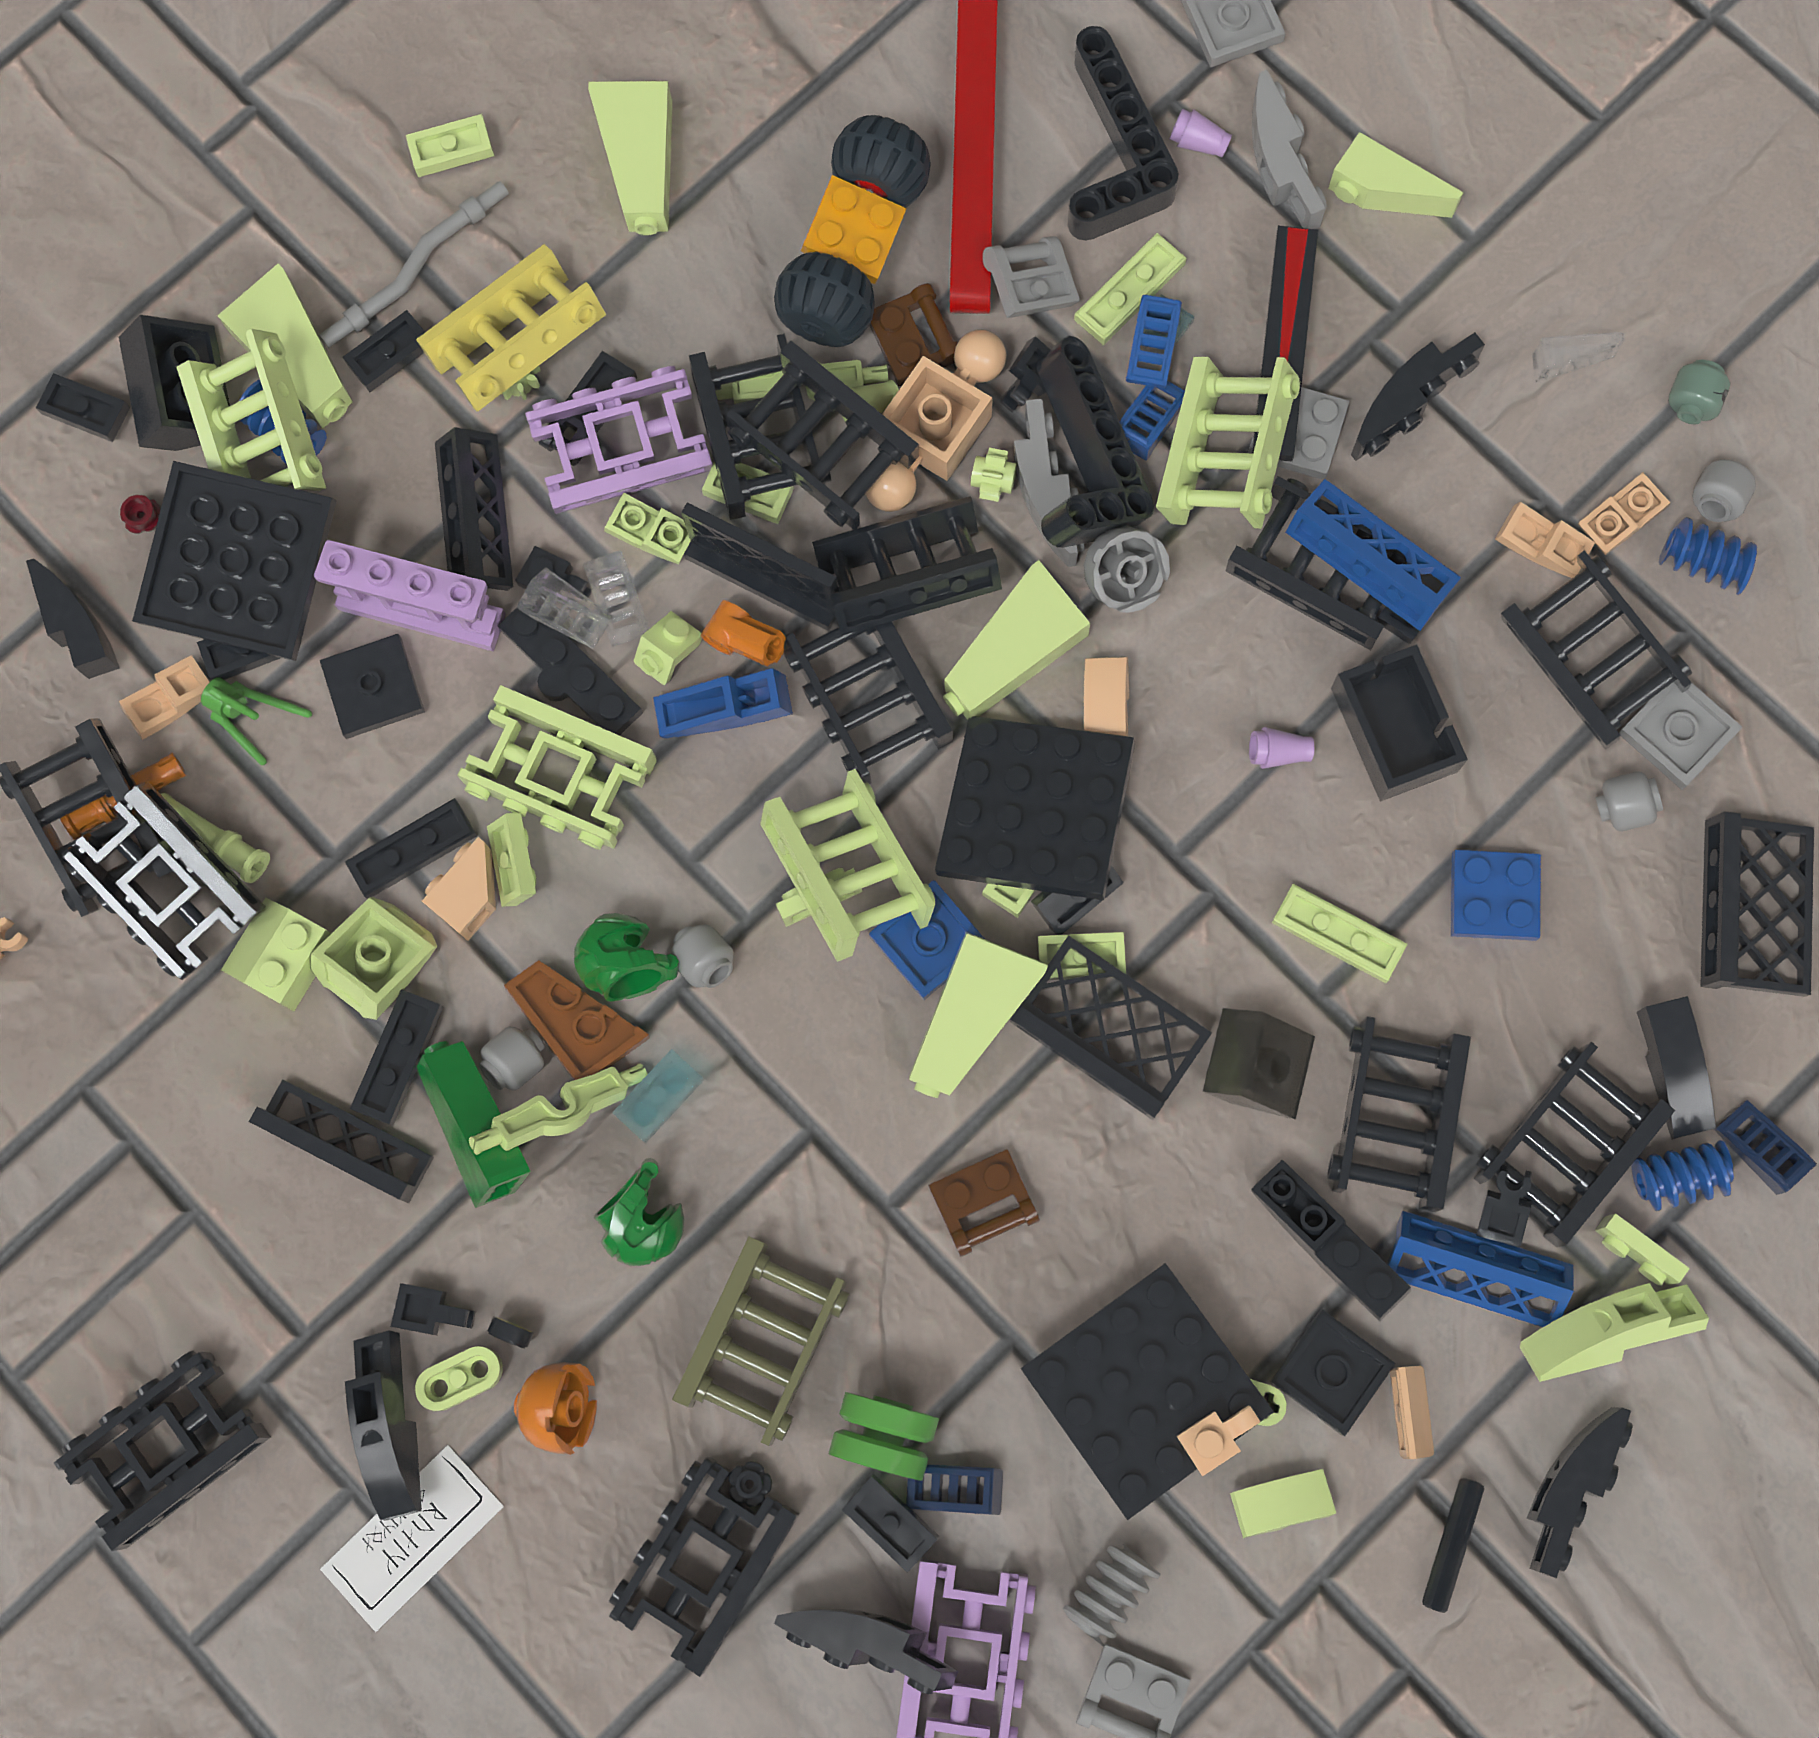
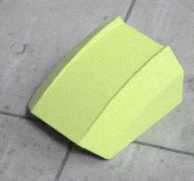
(372, 956)

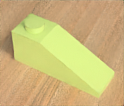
(1388, 182)

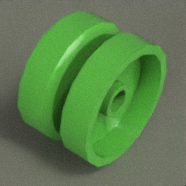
(884, 1434)

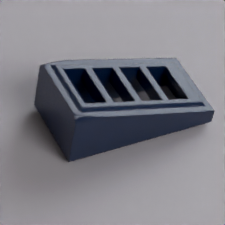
(1775, 1136)
(991, 1494)

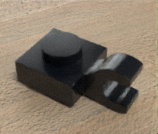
(1027, 375)
(541, 559)
(424, 1309)

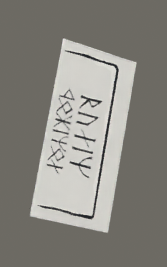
(398, 1556)

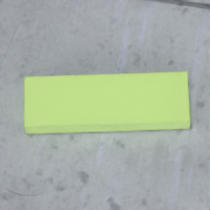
(1121, 296)
(1339, 933)

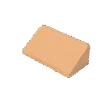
(1412, 1412)

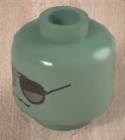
(1699, 391)

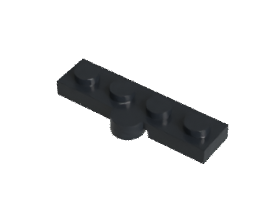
(570, 673)

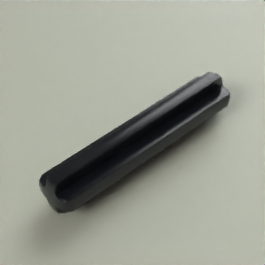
(1453, 1545)

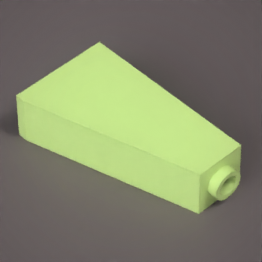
(637, 141)
(277, 308)
(1018, 642)
(975, 1004)

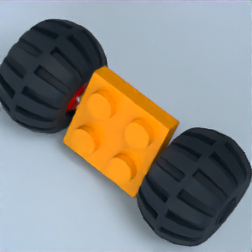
(875, 176)

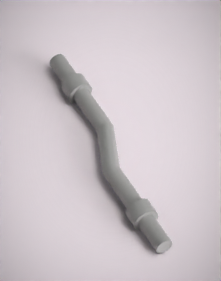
(358, 317)

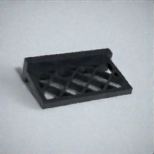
(760, 567)
(1723, 898)
(1087, 1057)

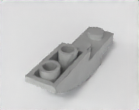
(1277, 155)
(1039, 475)

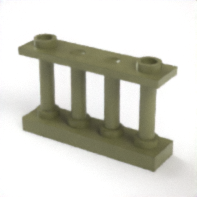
(719, 1346)

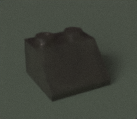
(1259, 1062)

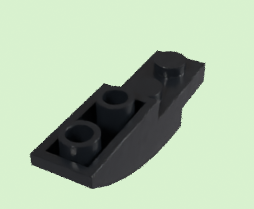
(1407, 393)
(1330, 1240)
(380, 1434)
(1579, 1469)
(866, 1637)

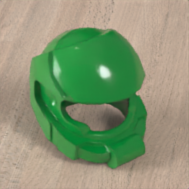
(615, 964)
(633, 1233)

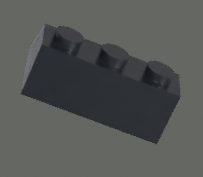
(150, 357)

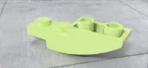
(1607, 1327)

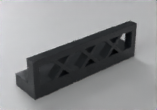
(461, 502)
(328, 1152)

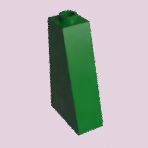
(463, 1111)

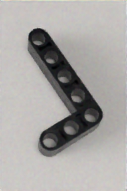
(1126, 138)
(1099, 447)

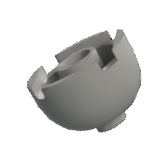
(1126, 568)

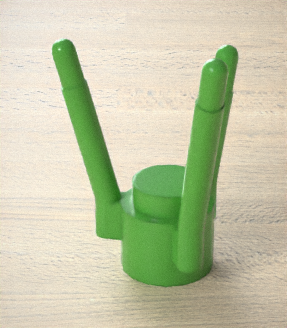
(228, 701)

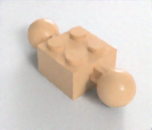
(941, 415)

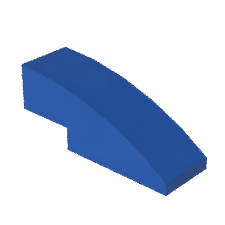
(723, 704)

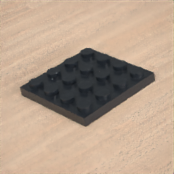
(234, 560)
(1036, 807)
(1138, 1381)

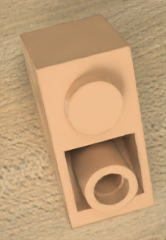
(466, 891)

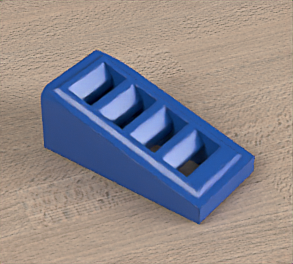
(1157, 315)
(1142, 445)

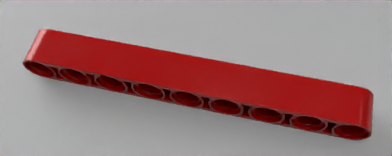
(973, 156)

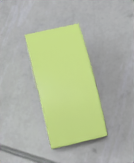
(649, 529)
(1283, 1503)

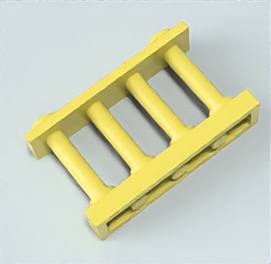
(497, 307)

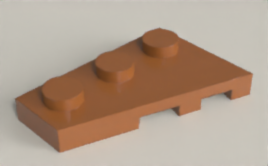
(572, 1023)

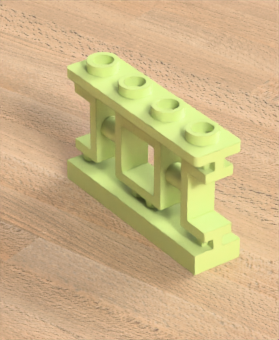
(570, 739)

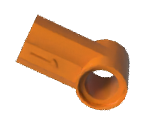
(736, 631)

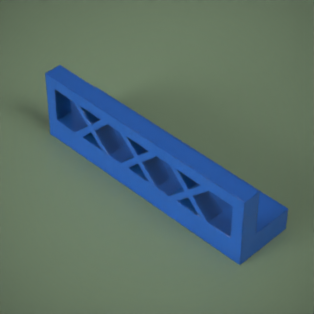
(1366, 559)
(1452, 1248)

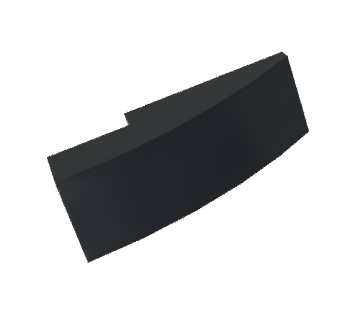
(71, 623)
(1678, 1065)

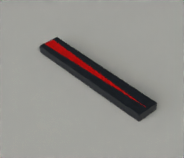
(1288, 316)

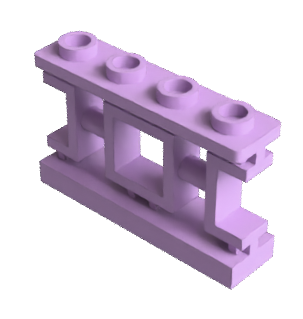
(629, 474)
(410, 595)
(1001, 1664)

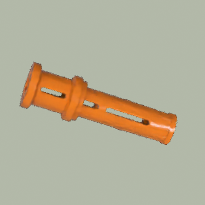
(103, 810)

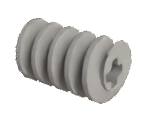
(1110, 1593)

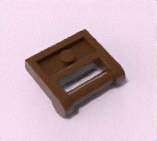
(900, 337)
(977, 1189)

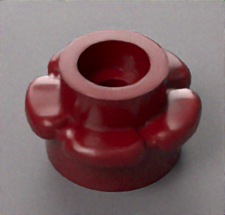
(132, 507)

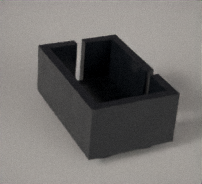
(1396, 723)

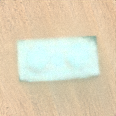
(658, 1096)

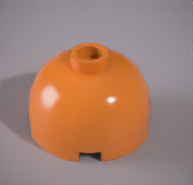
(555, 1407)

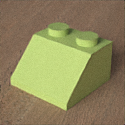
(277, 954)

